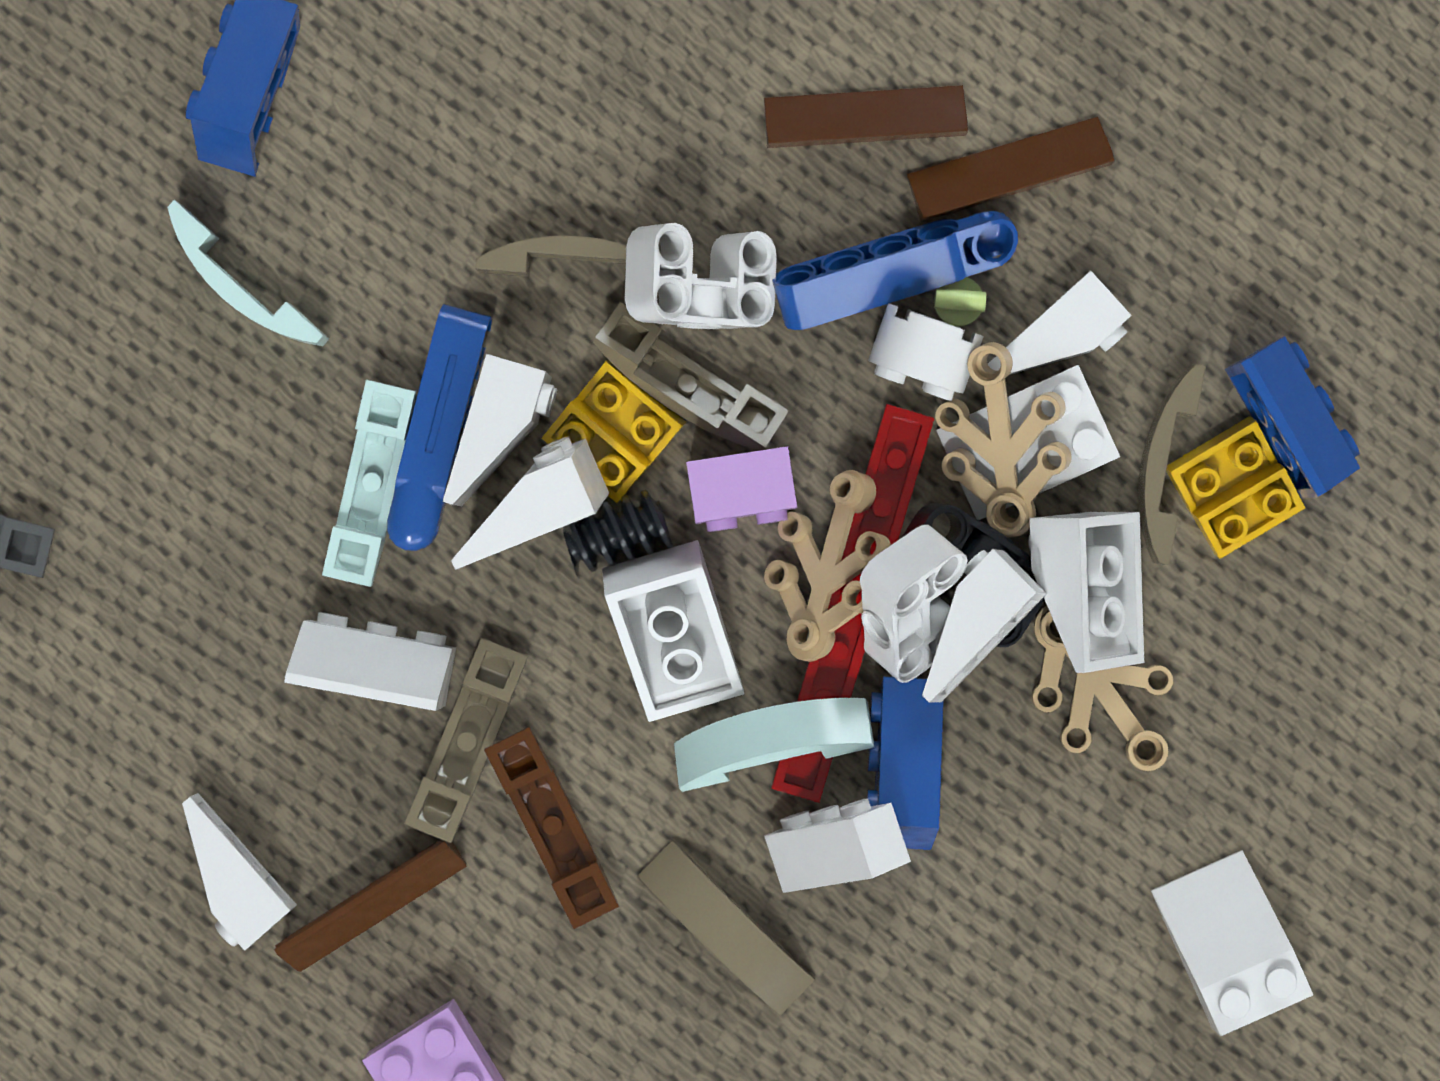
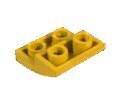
(620, 426)
(1235, 487)

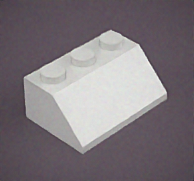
(372, 662)

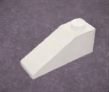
(1071, 327)
(982, 613)
(236, 884)

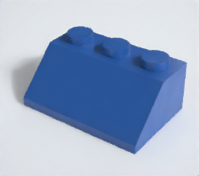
(1295, 417)

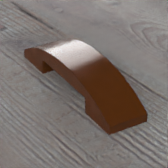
(552, 827)

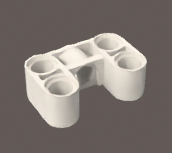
(694, 300)
(903, 603)

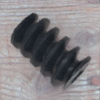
(617, 531)

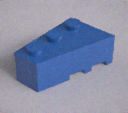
(242, 81)
(907, 758)

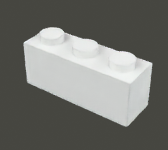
(836, 845)

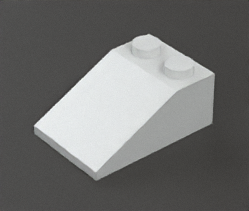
(500, 418)
(1079, 429)
(553, 493)
(1092, 585)
(672, 630)
(1231, 943)

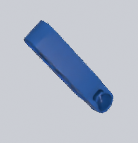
(892, 268)
(435, 426)

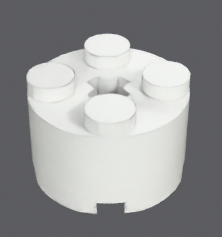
(924, 351)

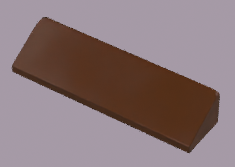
(865, 116)
(1010, 169)
(370, 905)

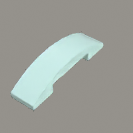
(197, 241)
(370, 483)
(772, 735)

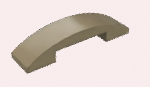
(515, 257)
(686, 386)
(1158, 526)
(470, 729)
(725, 928)

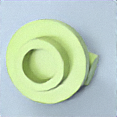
(960, 302)

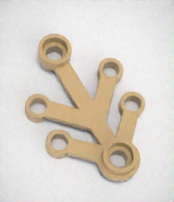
(1000, 447)
(825, 571)
(1098, 684)

